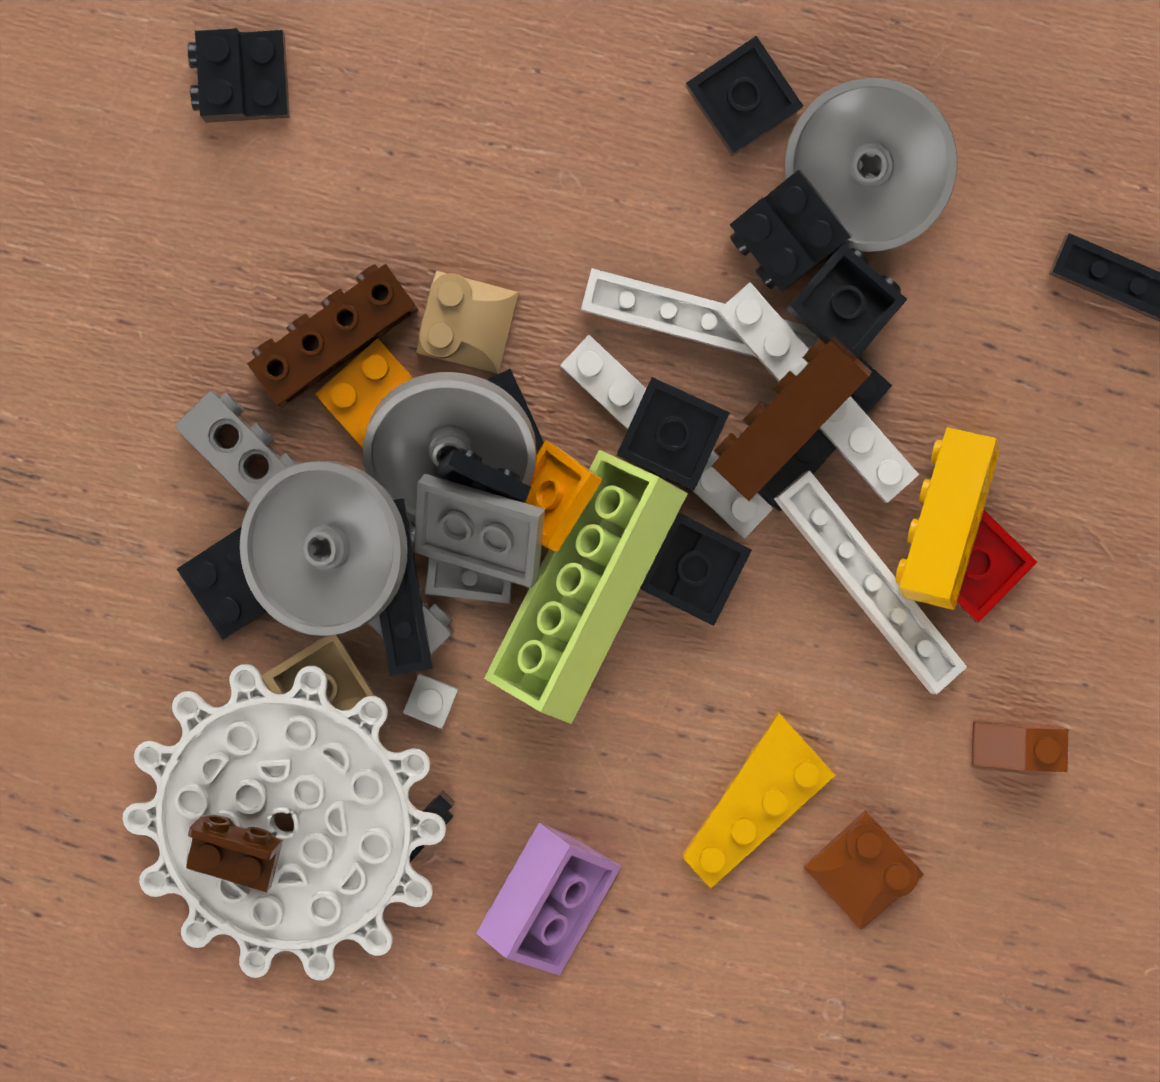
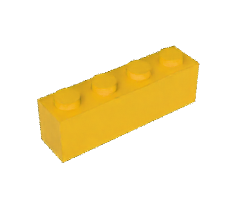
(949, 518)

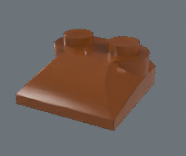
(864, 870)

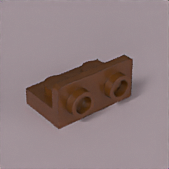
(233, 852)

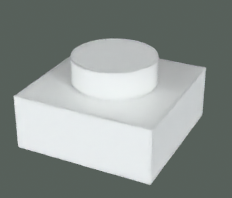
(430, 700)

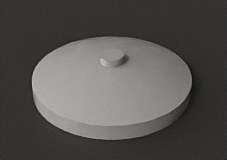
(876, 159)
(439, 414)
(323, 547)

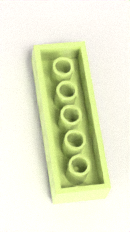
(585, 590)

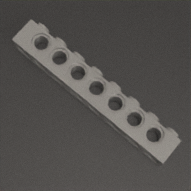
(202, 429)

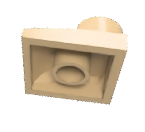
(466, 322)
(344, 679)

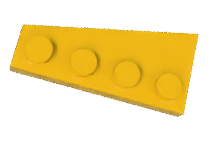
(766, 791)

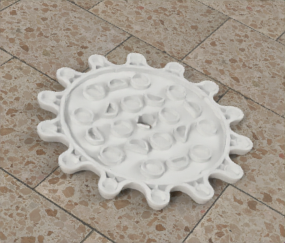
(347, 812)

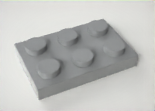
(478, 530)

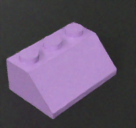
(548, 900)

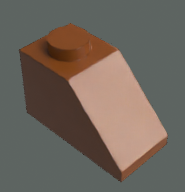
(1020, 746)

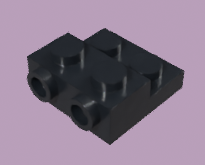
(239, 75)
(789, 231)
(847, 301)
(695, 569)

